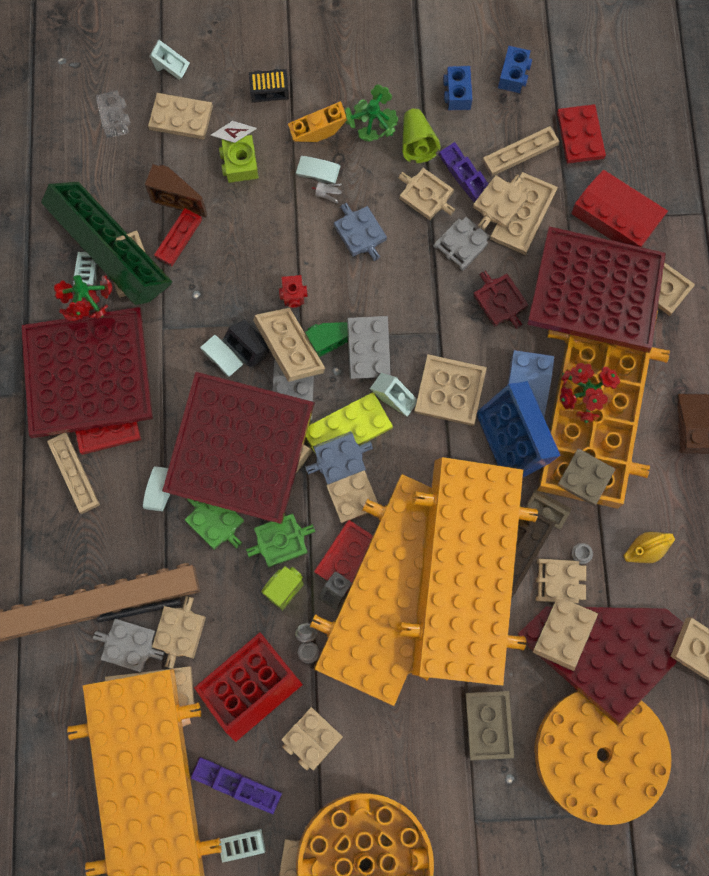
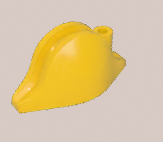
(649, 547)

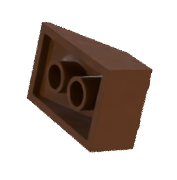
(171, 191)
(693, 423)

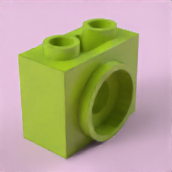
(236, 169)
(283, 587)

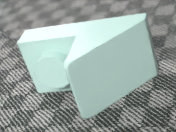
(166, 58)

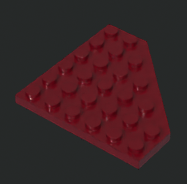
(622, 656)

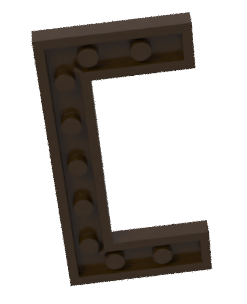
(529, 546)

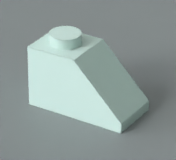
(394, 393)

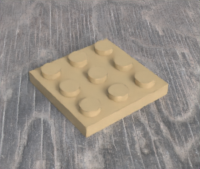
(450, 390)

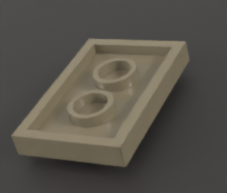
(489, 725)

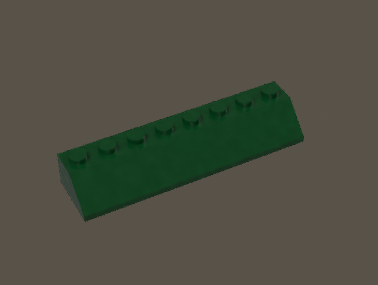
(97, 235)

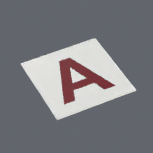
(233, 131)

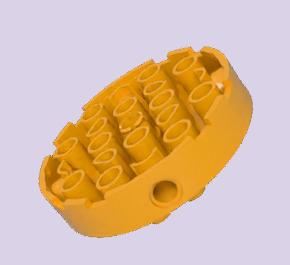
(604, 790)
(364, 828)

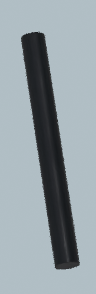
(139, 610)

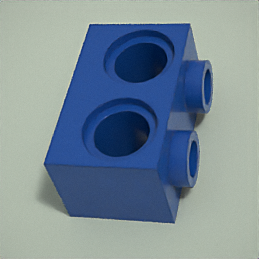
(514, 69)
(458, 88)

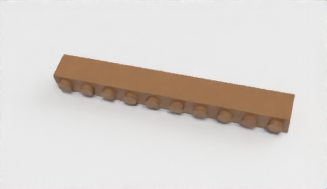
(103, 599)

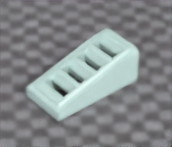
(93, 269)
(259, 843)

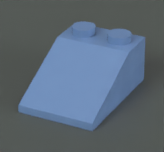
(536, 370)

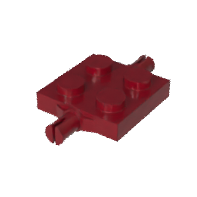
(500, 299)

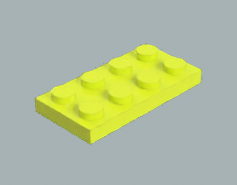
(363, 418)

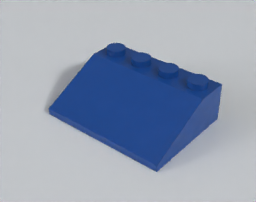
(517, 429)

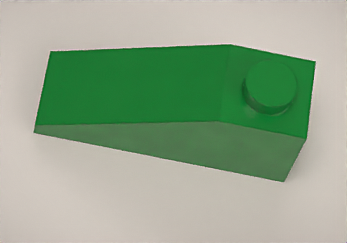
(327, 336)

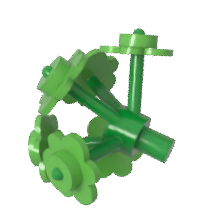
(371, 111)

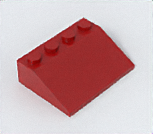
(618, 210)
(247, 687)

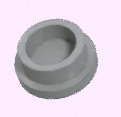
(582, 553)
(305, 633)
(308, 652)

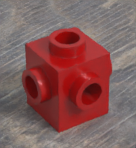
(293, 291)

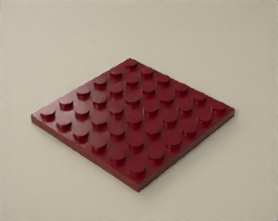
(598, 289)
(86, 373)
(238, 447)

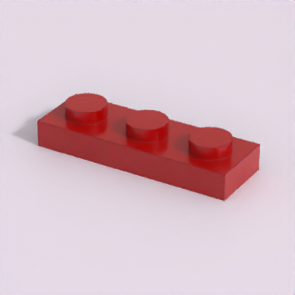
(178, 237)

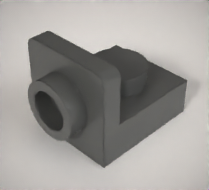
(335, 590)

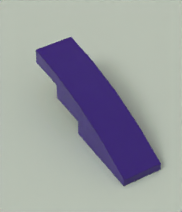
(463, 171)
(236, 785)

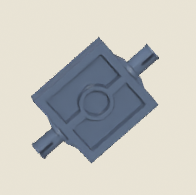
(360, 231)
(339, 457)

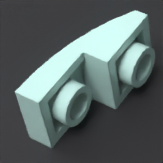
(318, 169)
(221, 355)
(154, 497)

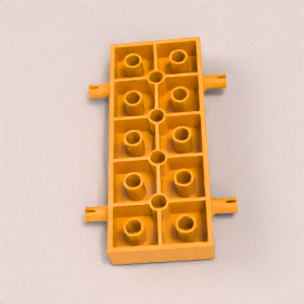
(614, 433)
(468, 572)
(364, 638)
(143, 777)

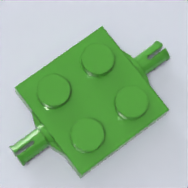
(214, 524)
(280, 541)

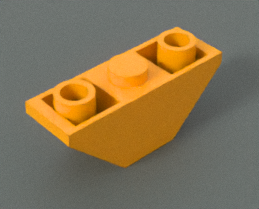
(319, 124)

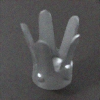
(323, 188)

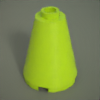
(418, 137)

